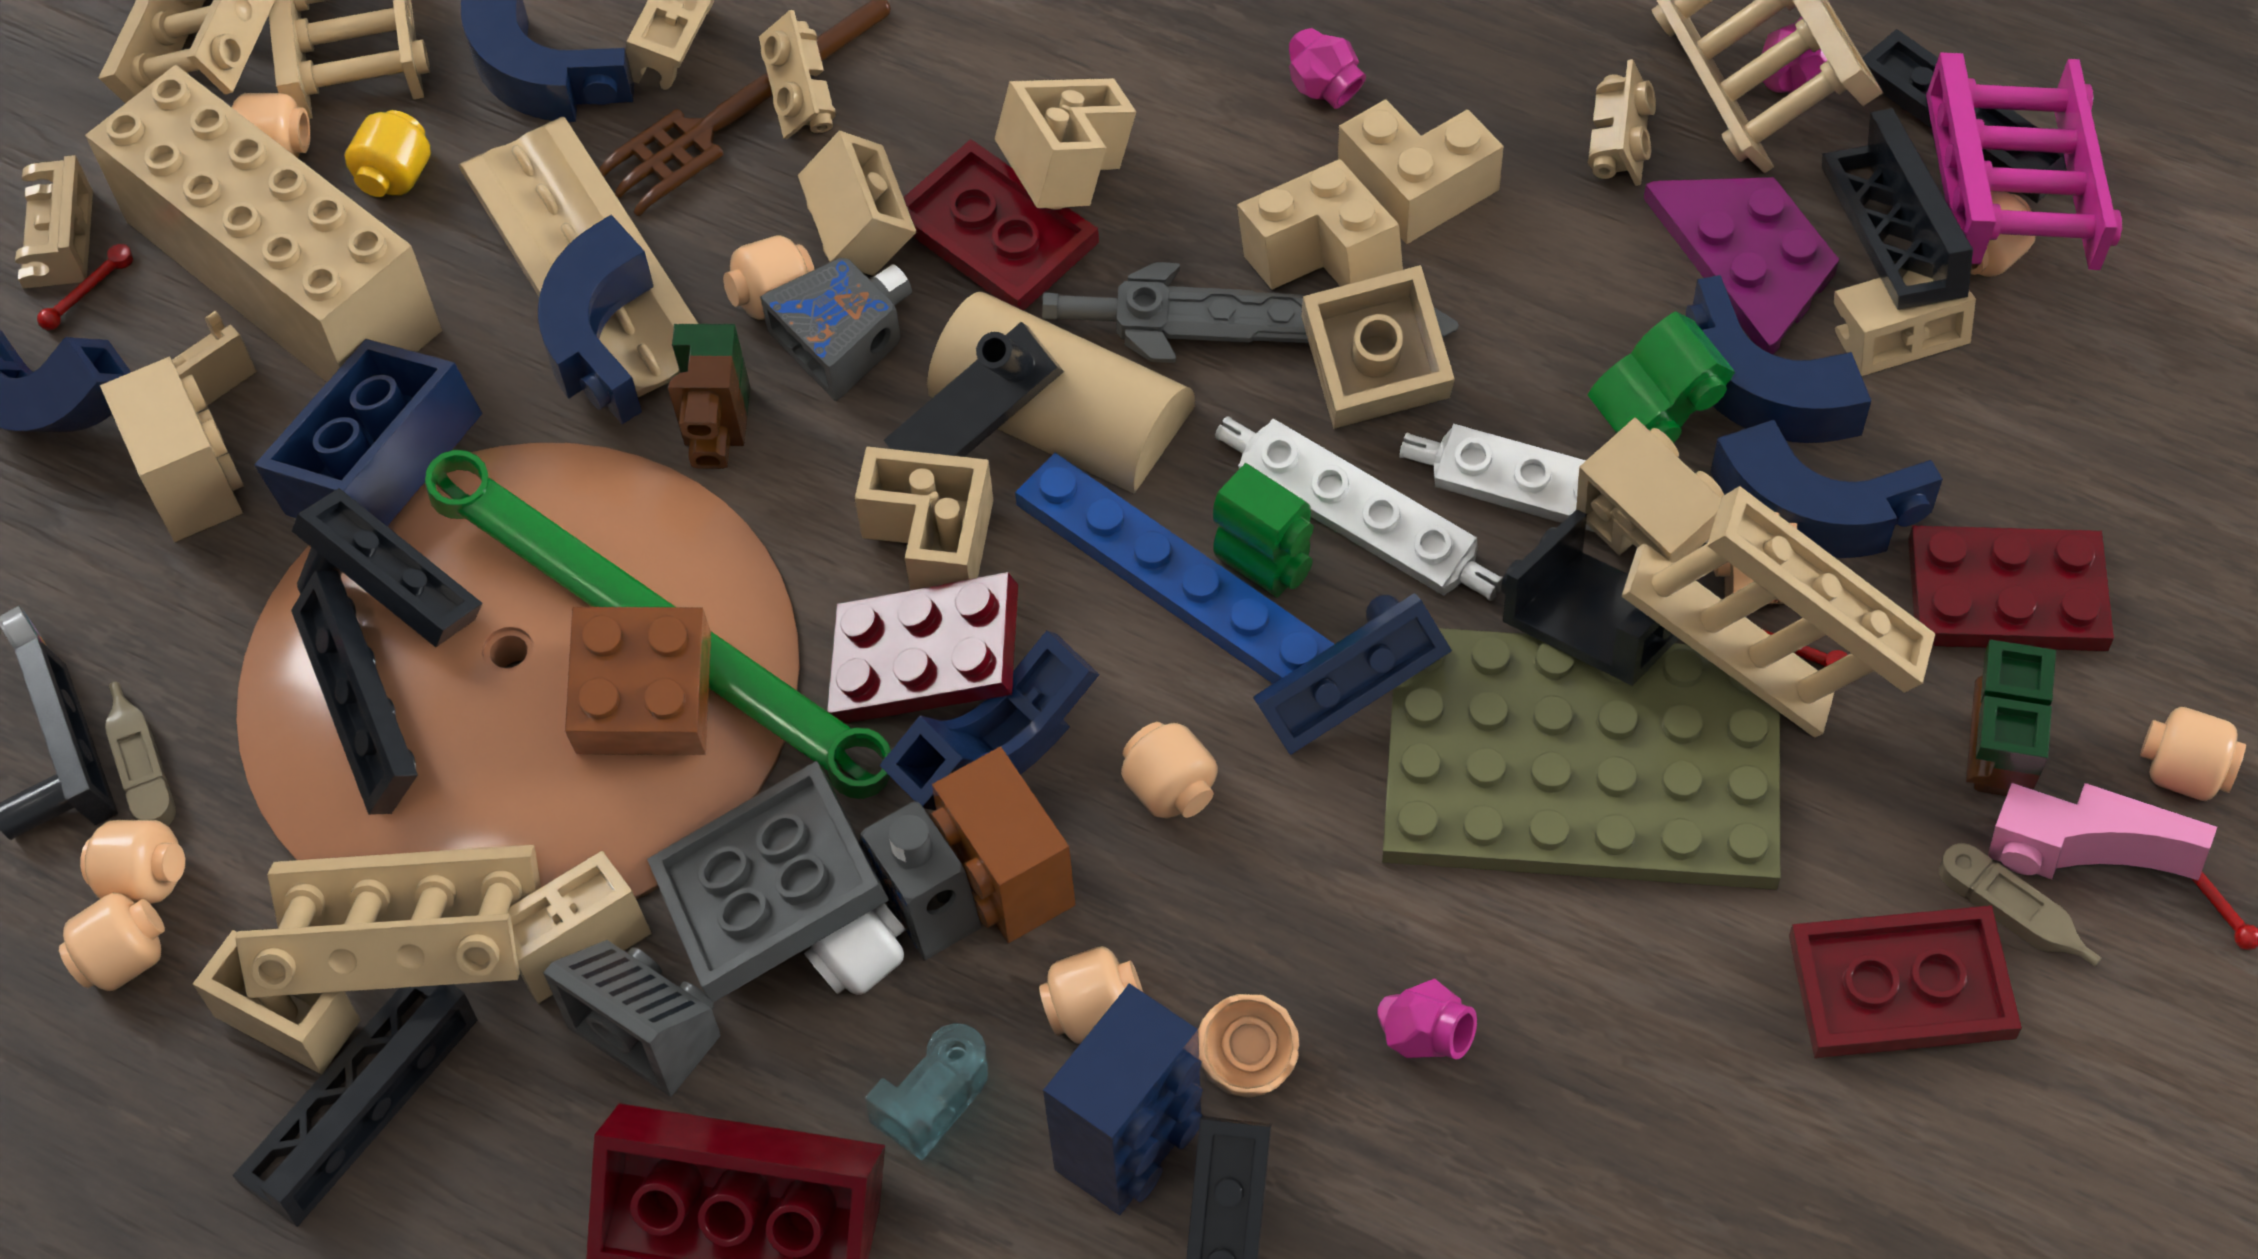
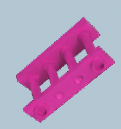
(1970, 179)

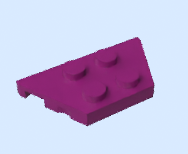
(1756, 243)

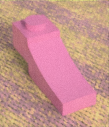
(2048, 833)

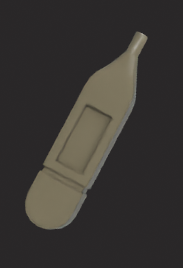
(138, 761)
(2013, 901)

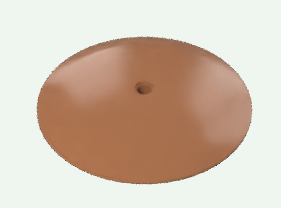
(495, 736)

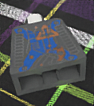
(837, 321)
(913, 868)

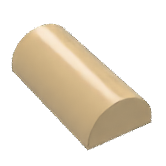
(1096, 415)

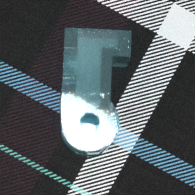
(933, 1092)

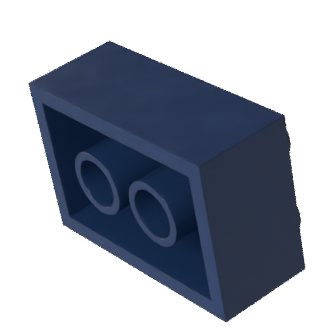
(371, 431)
(1125, 1100)

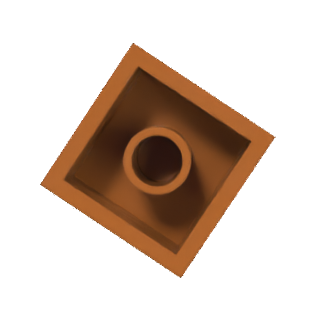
(638, 681)
(1005, 845)

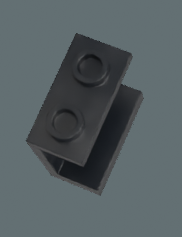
(1579, 605)

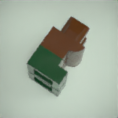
(709, 392)
(2011, 717)

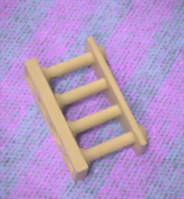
(1815, 30)
(157, 32)
(296, 36)
(1806, 580)
(389, 921)

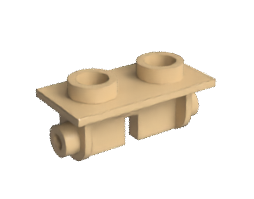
(790, 59)
(1626, 106)

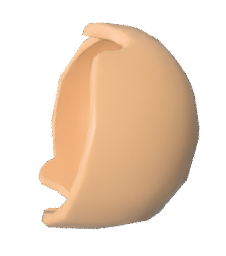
(1248, 1045)

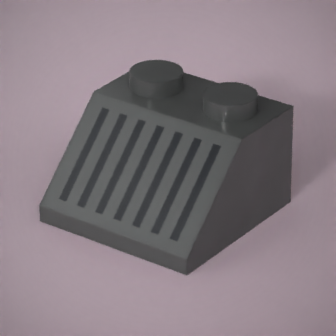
(634, 1012)

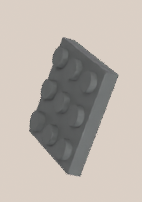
(766, 881)

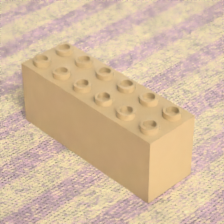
(260, 226)

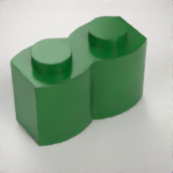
(1663, 378)
(1263, 531)

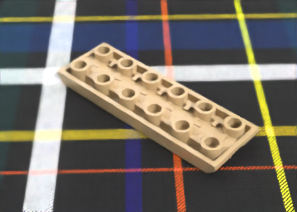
(541, 199)

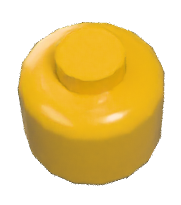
(387, 153)

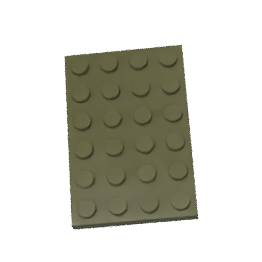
(1563, 770)

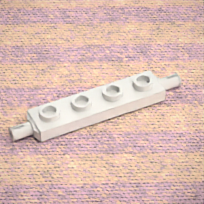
(1500, 471)
(1364, 508)

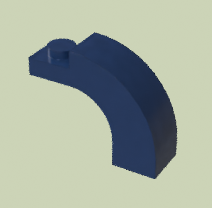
(535, 77)
(577, 298)
(63, 391)
(1806, 398)
(1834, 514)
(1022, 723)

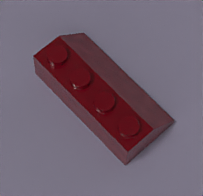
(728, 1190)

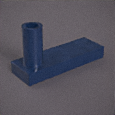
(1354, 671)

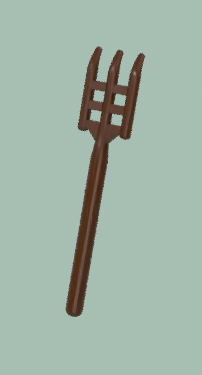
(701, 130)

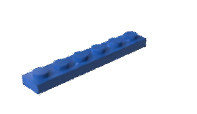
(1169, 570)

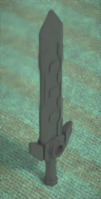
(1153, 311)

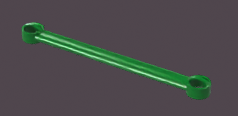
(606, 585)

